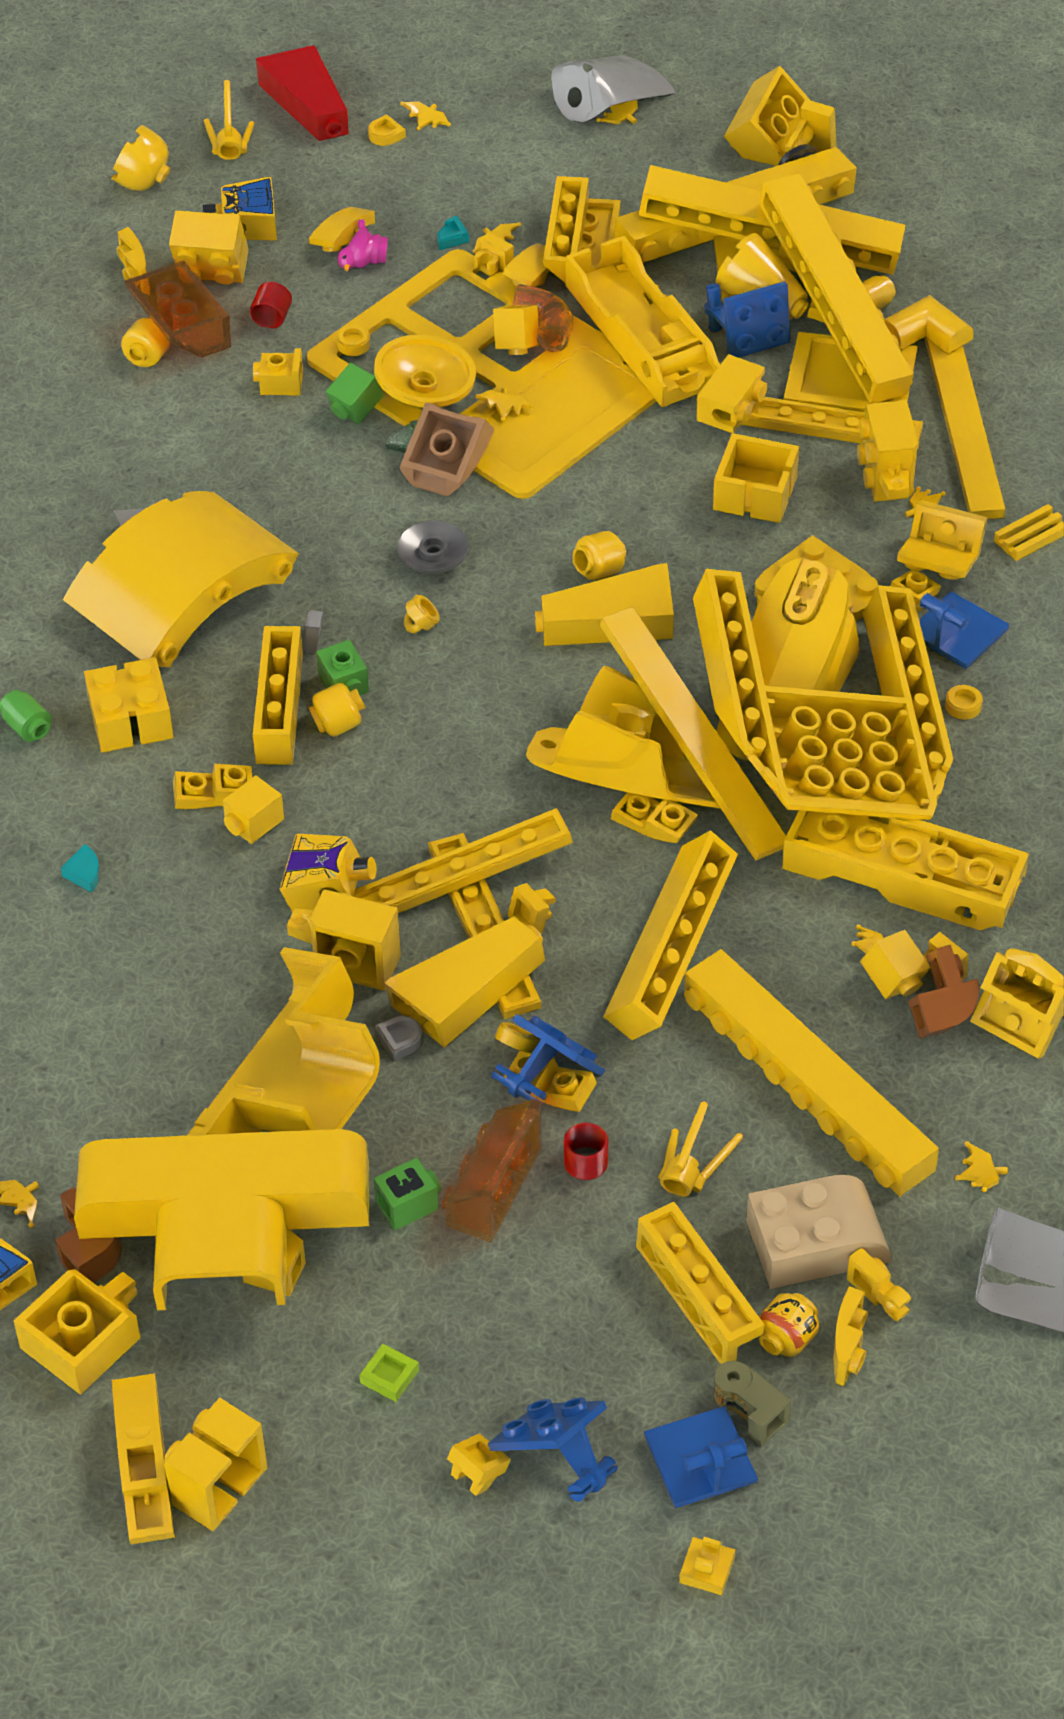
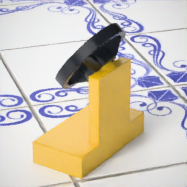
(813, 133)

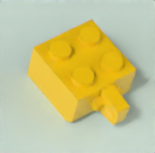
(888, 450)
(356, 931)
(79, 1327)

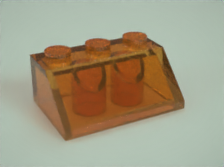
(183, 309)
(494, 1171)

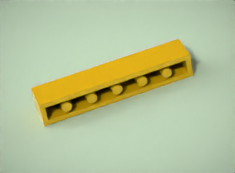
(670, 936)

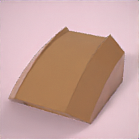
(444, 449)

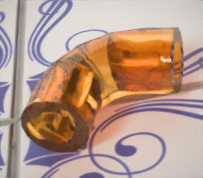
(553, 316)

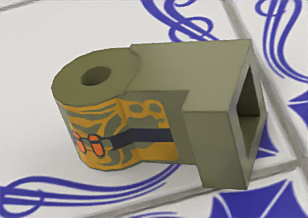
(753, 1399)

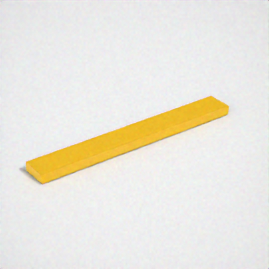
(966, 432)
(694, 733)

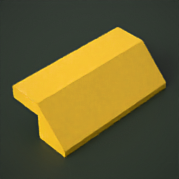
(577, 223)

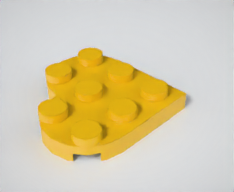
(859, 581)

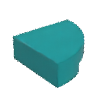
(452, 234)
(82, 868)

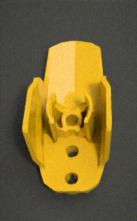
(808, 647)
(620, 745)

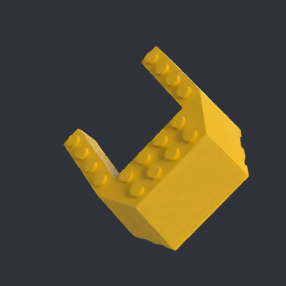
(831, 746)

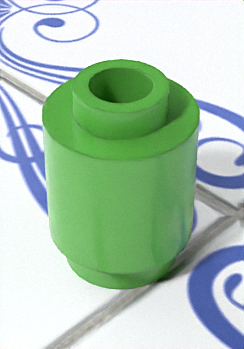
(25, 715)

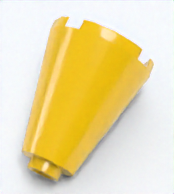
(760, 267)

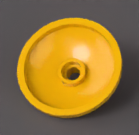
(424, 370)

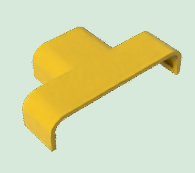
(308, 1063)
(222, 1198)

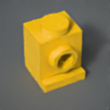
(279, 373)

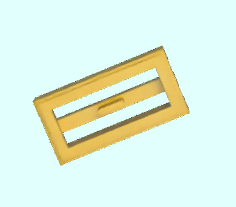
(1028, 529)

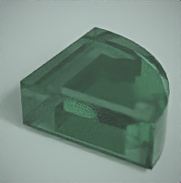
(400, 439)

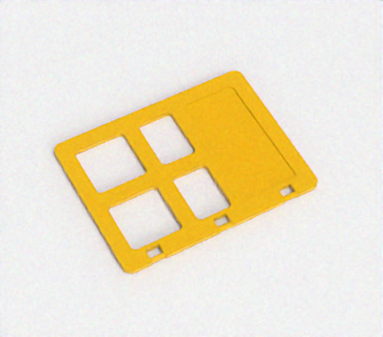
(576, 392)

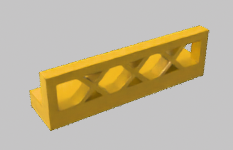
(697, 1282)

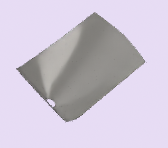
(607, 84)
(1028, 1252)

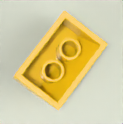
(766, 118)

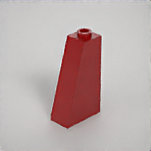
(305, 90)

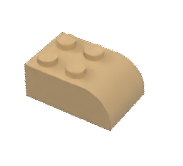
(813, 1228)

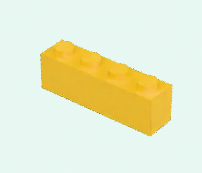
(278, 695)

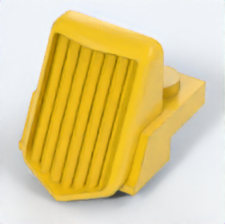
(1021, 1001)

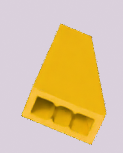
(576, 612)
(467, 979)

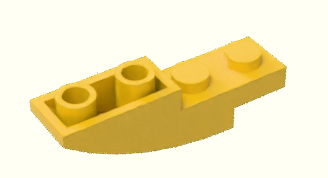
(142, 1459)

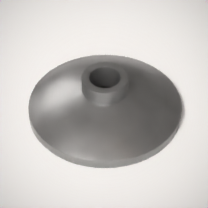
(433, 547)

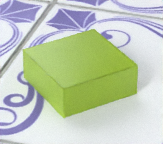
(389, 1372)

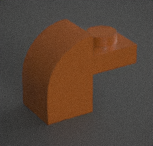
(950, 1002)
(88, 1256)

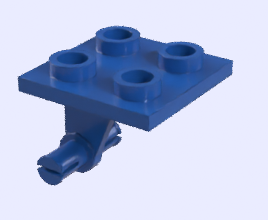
(750, 319)
(959, 628)
(551, 1042)
(562, 1427)
(700, 1457)

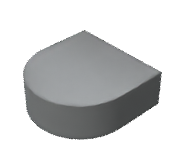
(312, 631)
(400, 1036)

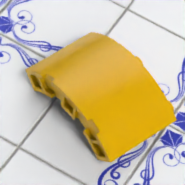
(174, 570)

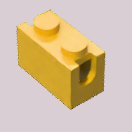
(731, 394)

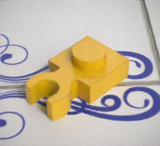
(874, 1279)

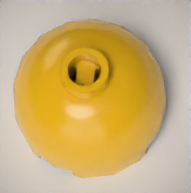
(142, 161)

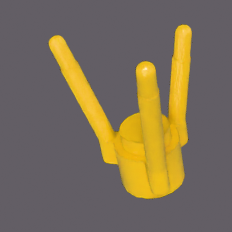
(228, 142)
(681, 1173)

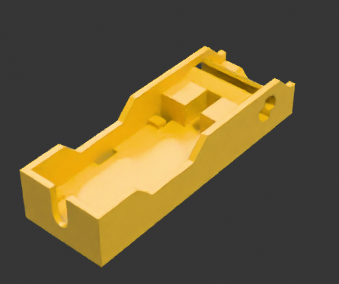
(641, 323)
(900, 853)

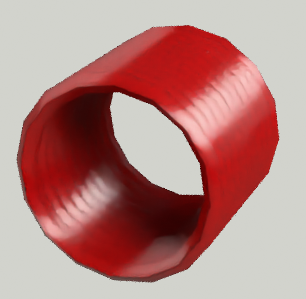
(270, 304)
(582, 1166)

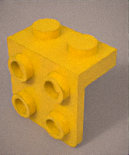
(943, 540)

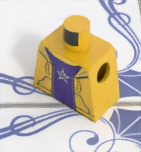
(321, 864)

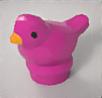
(363, 249)

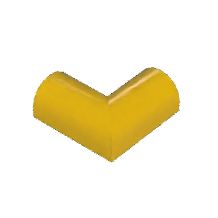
(929, 320)

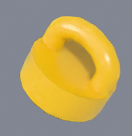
(422, 612)

